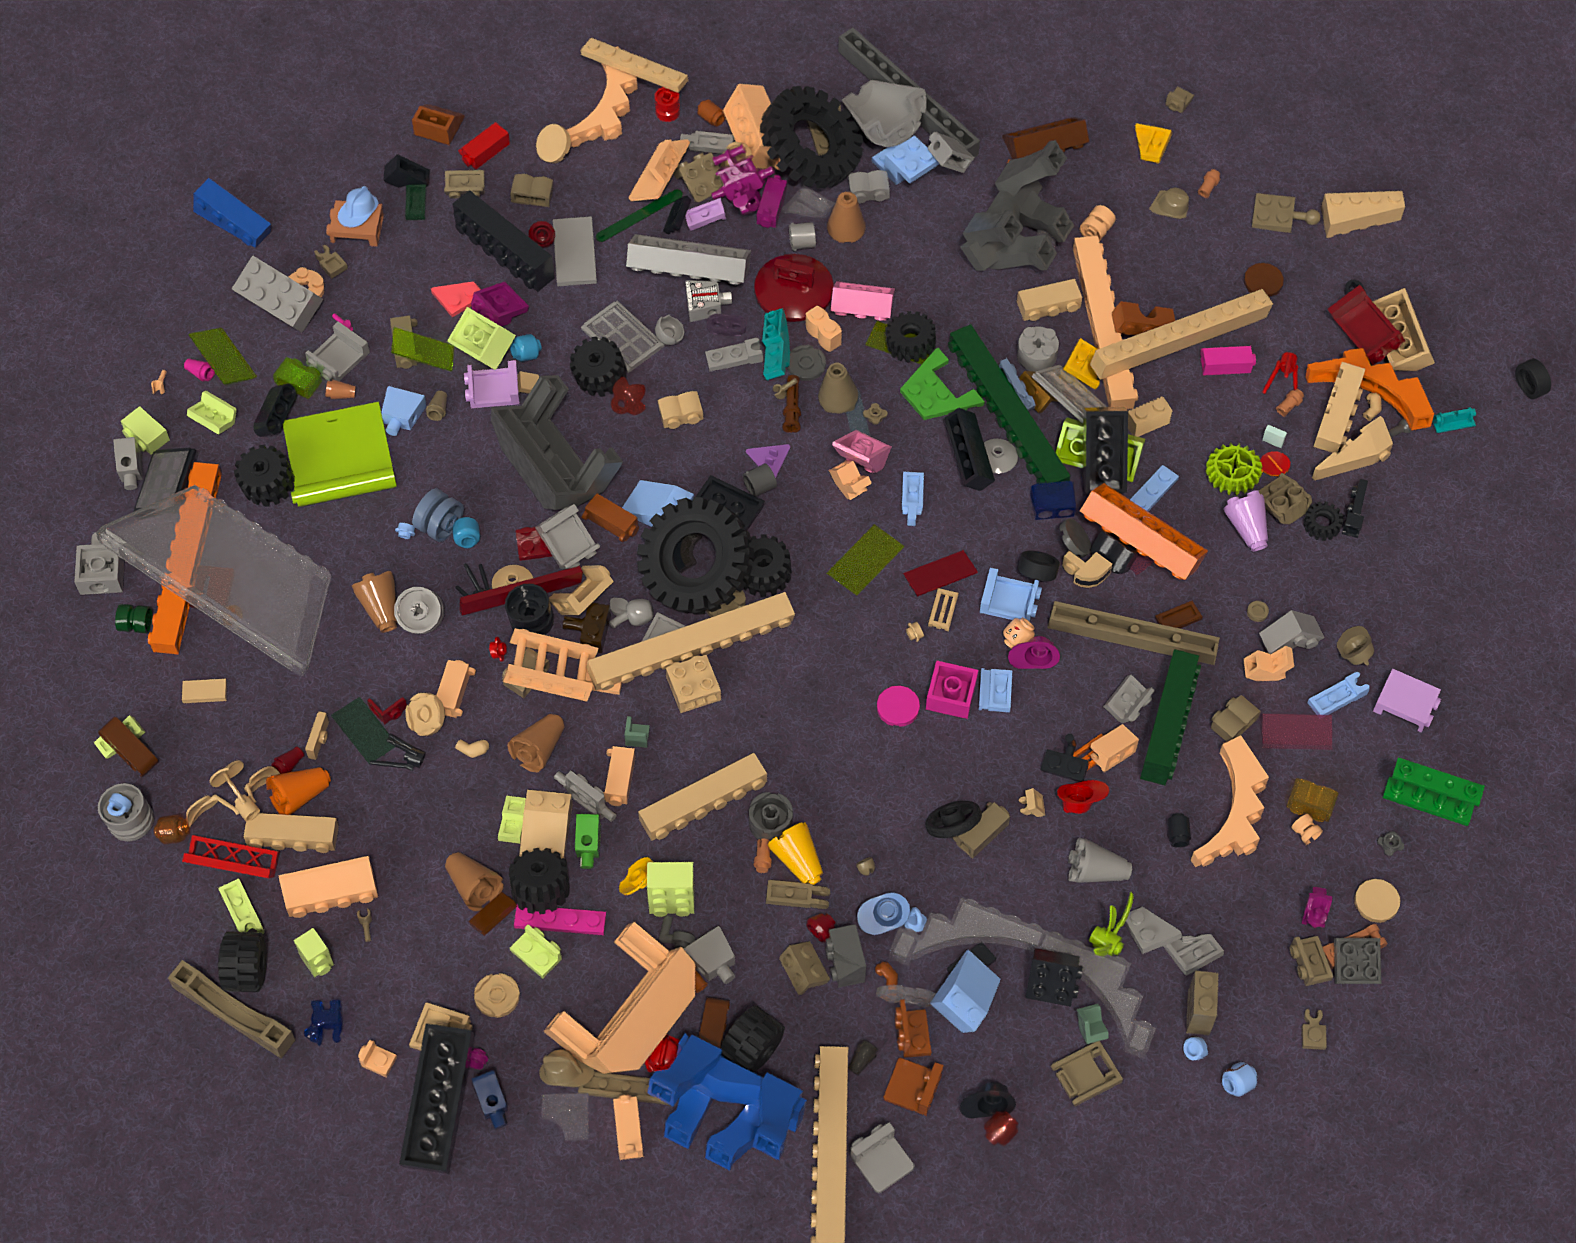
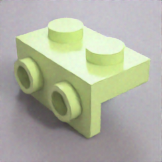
(213, 413)

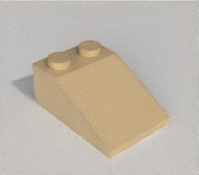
(546, 821)

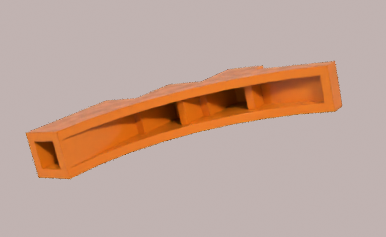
(1404, 395)

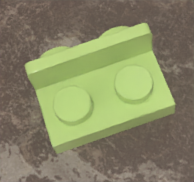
(537, 951)

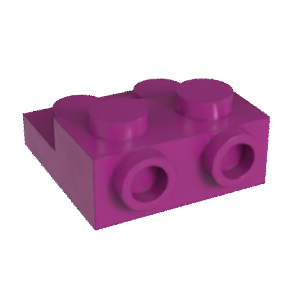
(498, 303)

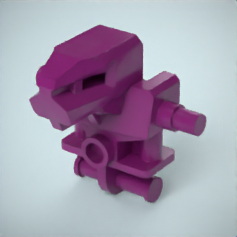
(740, 180)

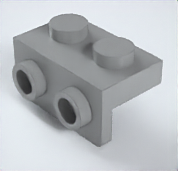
(1128, 700)

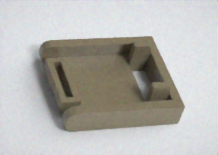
(1082, 1076)

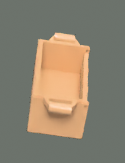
(744, 118)

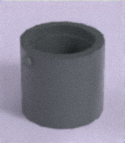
(759, 480)

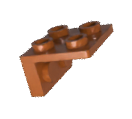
(912, 1031)
(913, 1086)

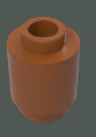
(711, 113)

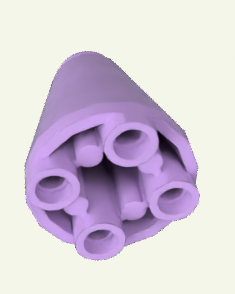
(1249, 519)

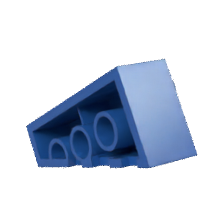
(230, 214)

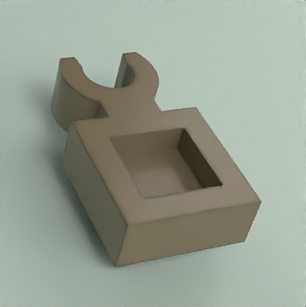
(331, 263)
(1312, 1033)

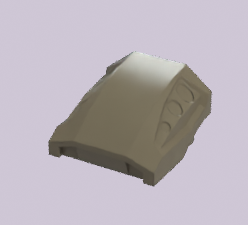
(1286, 499)

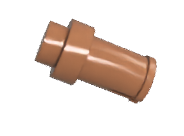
(1210, 180)
(1293, 399)
(762, 861)

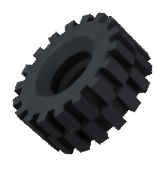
(910, 347)

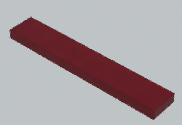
(497, 596)

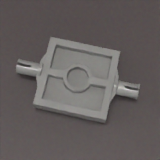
(585, 794)

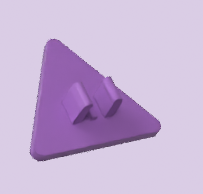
(772, 456)

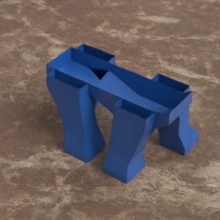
(702, 1076)

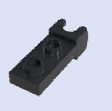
(1354, 520)

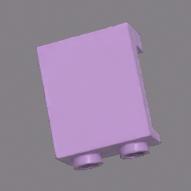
(492, 386)
(1408, 699)

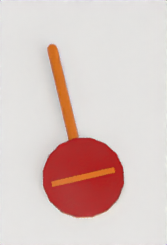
(1275, 463)

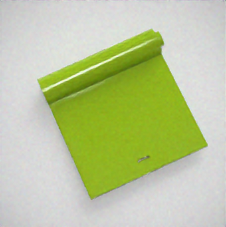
(338, 454)

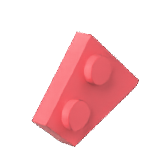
(455, 297)

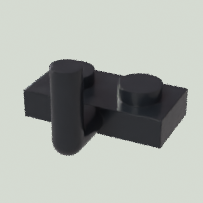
(1065, 764)

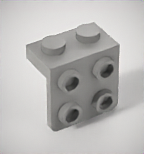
(881, 1158)

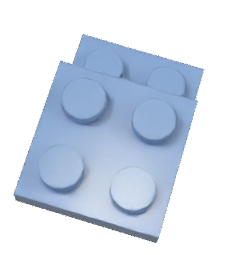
(905, 160)

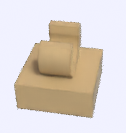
(1034, 803)

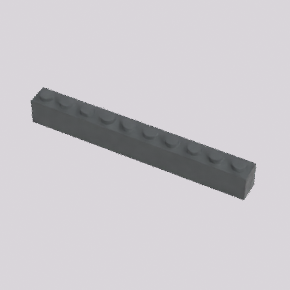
(880, 68)

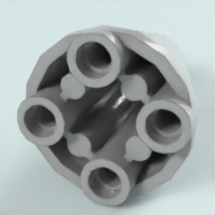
(1096, 864)

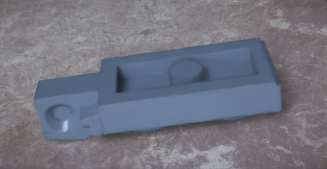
(1010, 372)

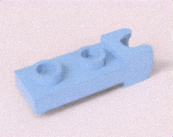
(1338, 695)

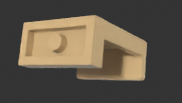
(575, 603)

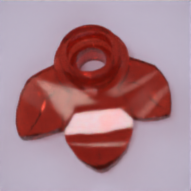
(630, 395)

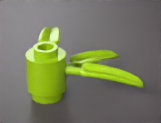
(1104, 939)

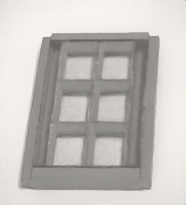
(626, 331)
(1067, 390)

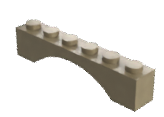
(252, 1024)

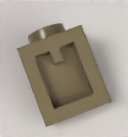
(1179, 99)

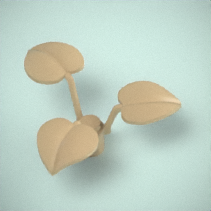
(245, 804)

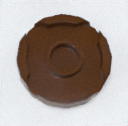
(1264, 277)

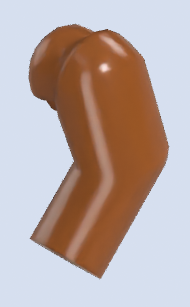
(888, 972)

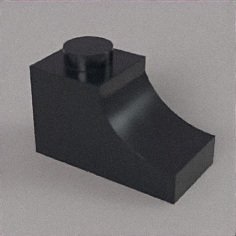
(404, 172)

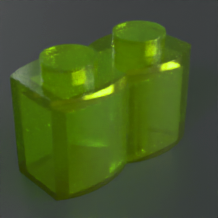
(303, 378)

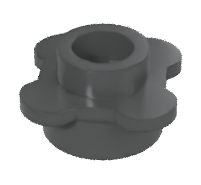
(1395, 839)

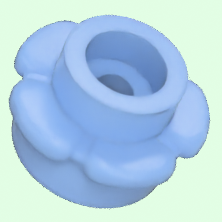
(405, 530)

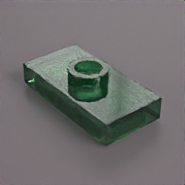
(415, 202)

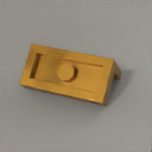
(1040, 395)

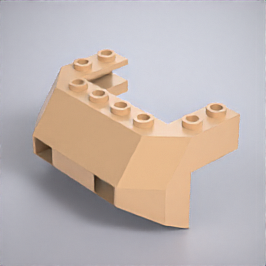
(642, 1017)

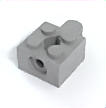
(98, 569)

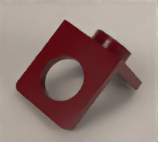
(391, 713)

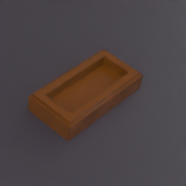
(1180, 616)
(492, 913)

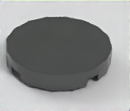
(806, 362)
(1075, 537)

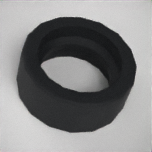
(1533, 378)
(1038, 565)

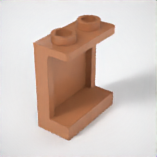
(368, 230)

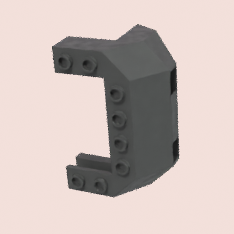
(544, 455)

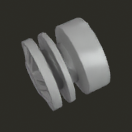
(140, 814)

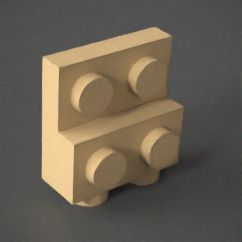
(438, 1016)

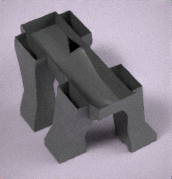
(994, 234)

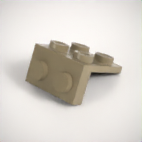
(700, 176)

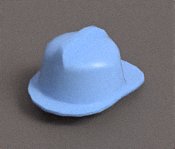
(357, 208)

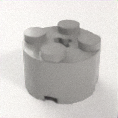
(1037, 348)

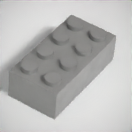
(277, 294)

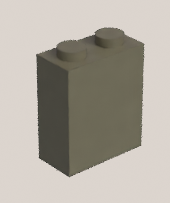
(1202, 1003)

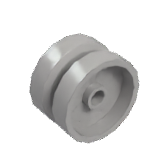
(406, 610)

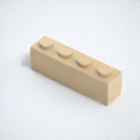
(292, 832)

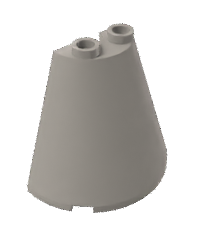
(887, 111)

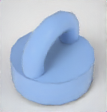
(120, 802)
(916, 920)
(1195, 1048)

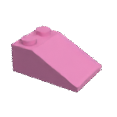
(863, 450)

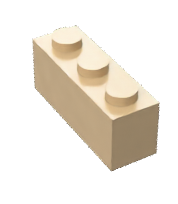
(1049, 300)

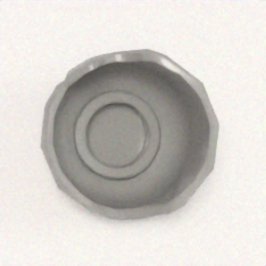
(666, 328)

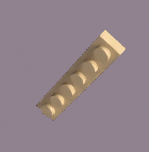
(634, 65)

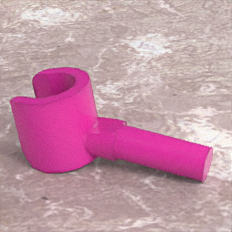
(346, 323)

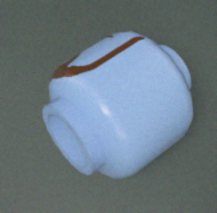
(1239, 1079)

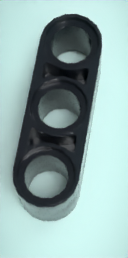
(274, 410)

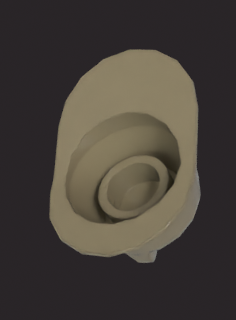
(1171, 203)
(1356, 645)
(565, 1070)

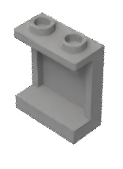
(338, 353)
(567, 538)

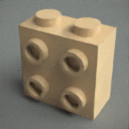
(693, 683)

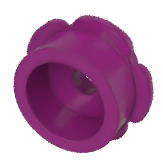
(478, 1056)

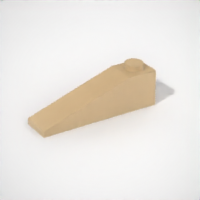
(1367, 449)

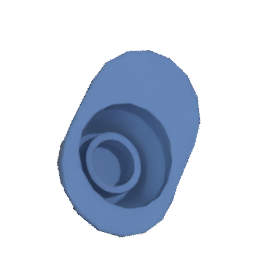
(883, 913)

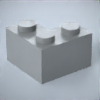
(1292, 631)

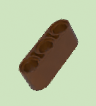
(128, 746)
(714, 1021)

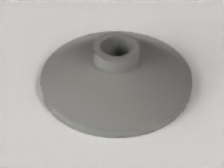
(1001, 462)

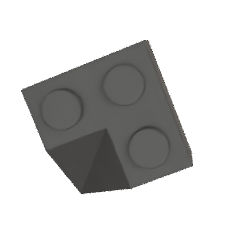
(846, 956)

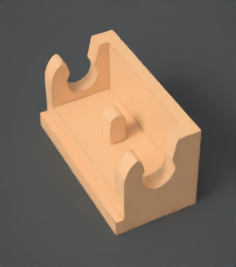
(1114, 747)

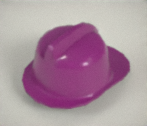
(1036, 653)

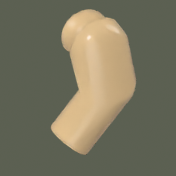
(1375, 406)
(474, 749)

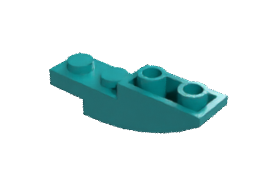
(777, 344)

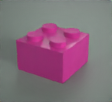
(951, 689)

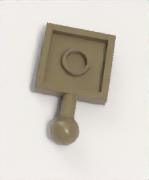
(1277, 213)

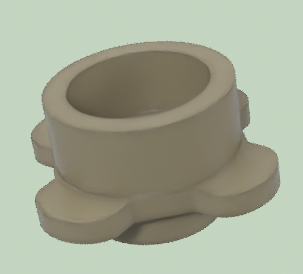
(875, 418)

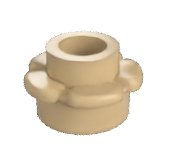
(914, 631)

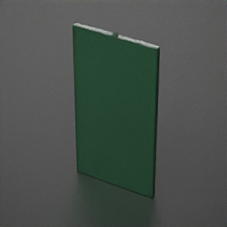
(363, 729)

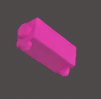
(1227, 360)

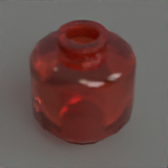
(1001, 1128)

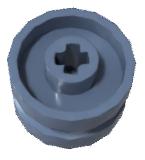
(437, 514)

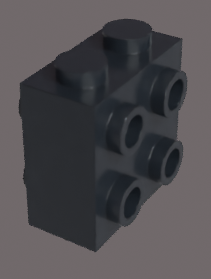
(1053, 977)

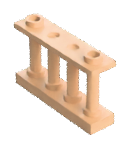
(547, 682)

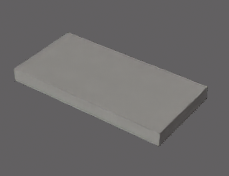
(574, 251)

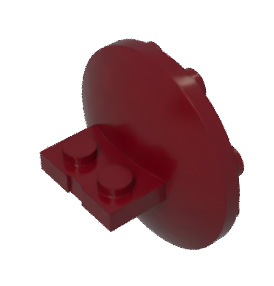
(793, 284)

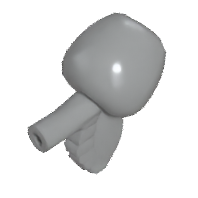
(637, 611)

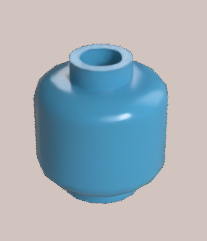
(525, 347)
(466, 532)

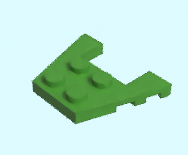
(930, 395)

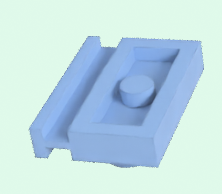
(995, 690)

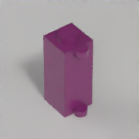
(771, 202)

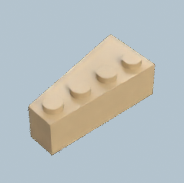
(1360, 210)
(1340, 408)

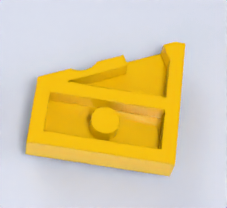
(1152, 142)
(1079, 364)

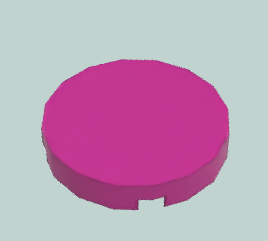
(898, 706)

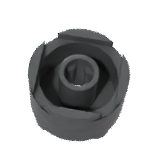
(770, 816)

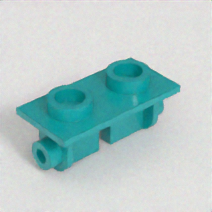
(1454, 420)

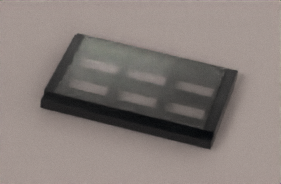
(165, 475)

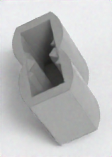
(869, 185)

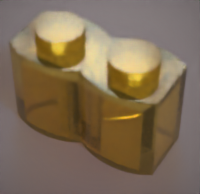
(1312, 800)

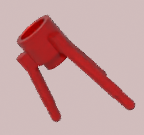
(1287, 365)

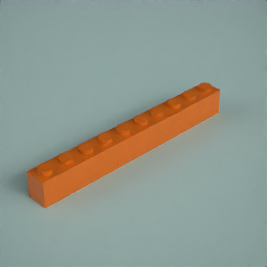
(173, 610)

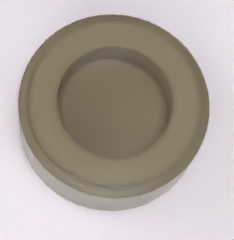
(1257, 611)

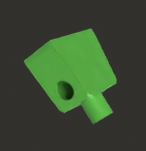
(587, 831)

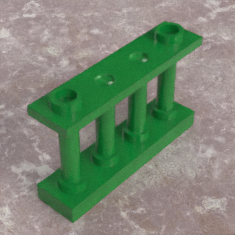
(1433, 791)

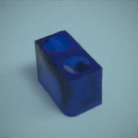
(1052, 496)

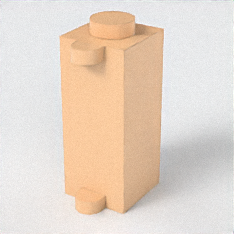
(453, 686)
(619, 775)
(628, 1127)

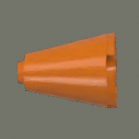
(296, 788)

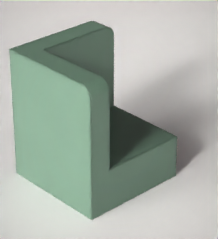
(636, 734)
(1091, 1024)

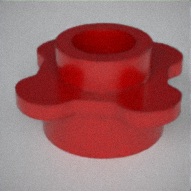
(498, 649)

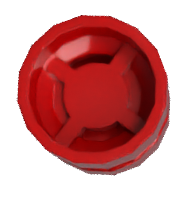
(667, 104)

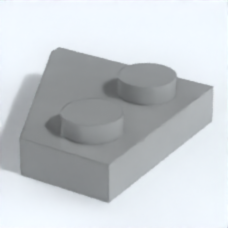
(1150, 930)
(1194, 952)

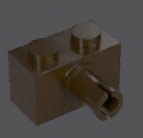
(592, 626)

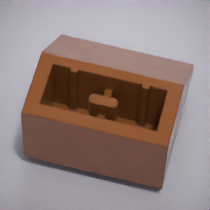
(436, 123)

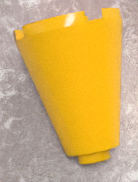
(798, 853)

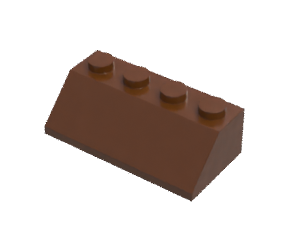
(1067, 133)

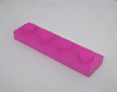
(563, 920)

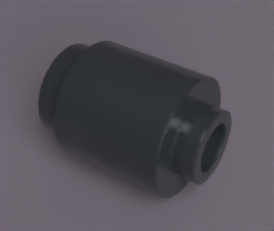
(1179, 830)

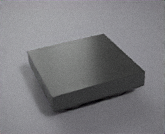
(1357, 960)

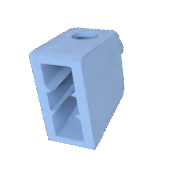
(401, 409)

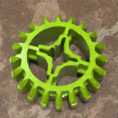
(1222, 463)

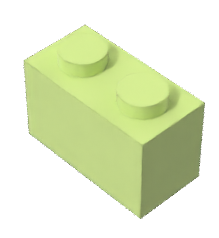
(145, 429)
(314, 953)

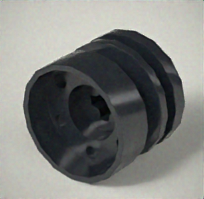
(529, 601)

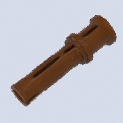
(792, 411)

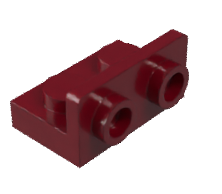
(531, 544)

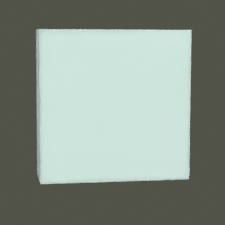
(1274, 436)

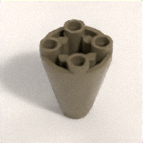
(838, 390)

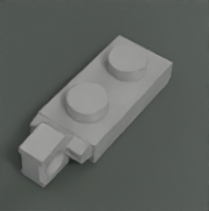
(708, 141)

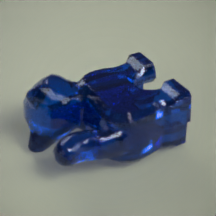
(325, 1019)

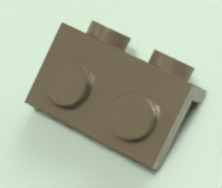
(460, 182)
(1311, 960)
(803, 967)

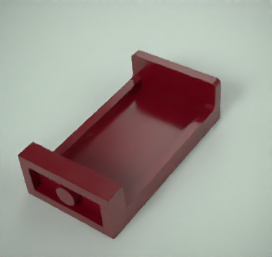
(1366, 325)

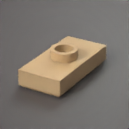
(317, 736)

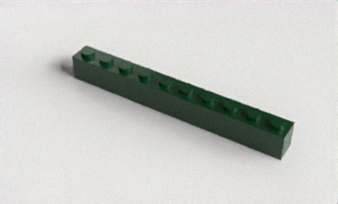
(1007, 406)

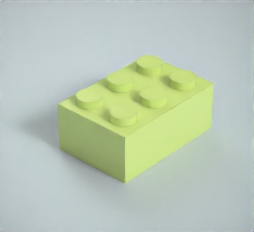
(670, 888)

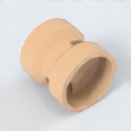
(1306, 828)

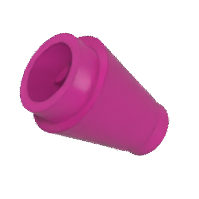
(199, 369)

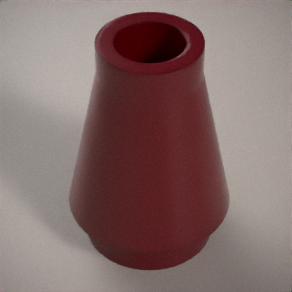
(286, 762)

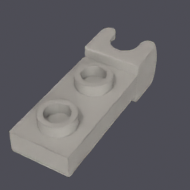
(735, 355)

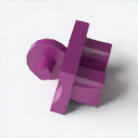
(1317, 908)

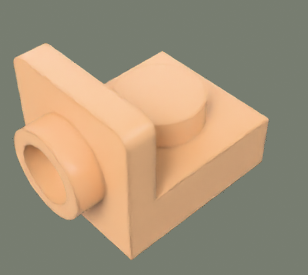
(376, 1058)

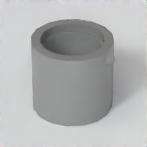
(802, 236)

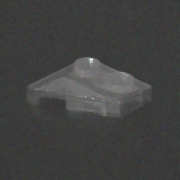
(808, 204)

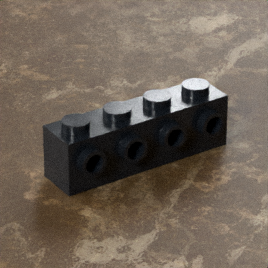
(969, 449)

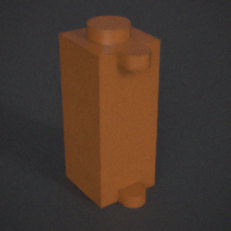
(611, 517)

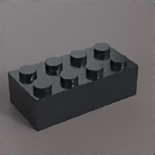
(1105, 448)

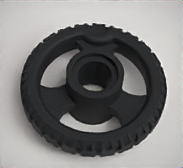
(953, 819)

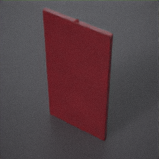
(940, 573)

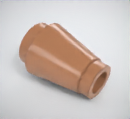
(339, 390)

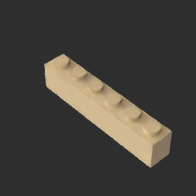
(703, 796)

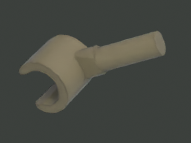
(782, 389)
(365, 923)

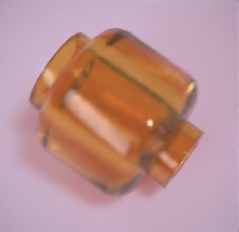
(171, 829)

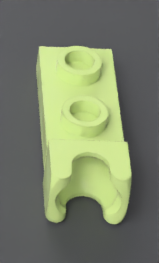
(240, 907)

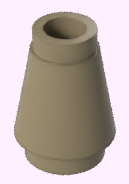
(437, 407)

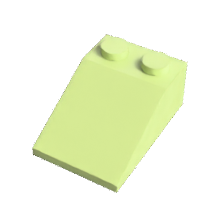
(481, 338)

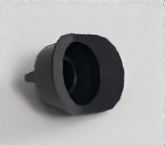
(987, 1101)

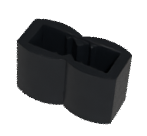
(1115, 551)

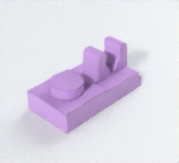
(705, 214)

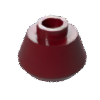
(542, 240)
(820, 925)

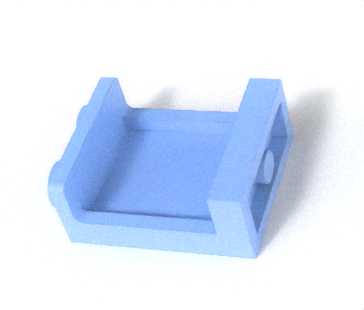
(1009, 597)

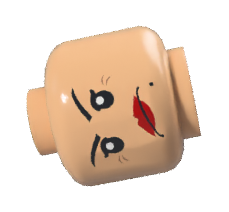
(1018, 632)

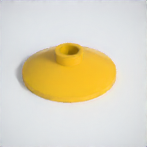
(636, 877)

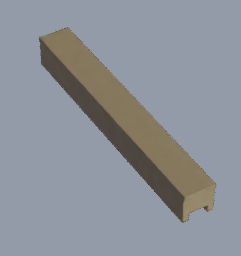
(1132, 632)

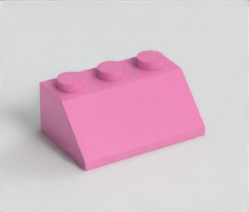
(862, 300)

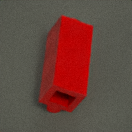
(485, 146)

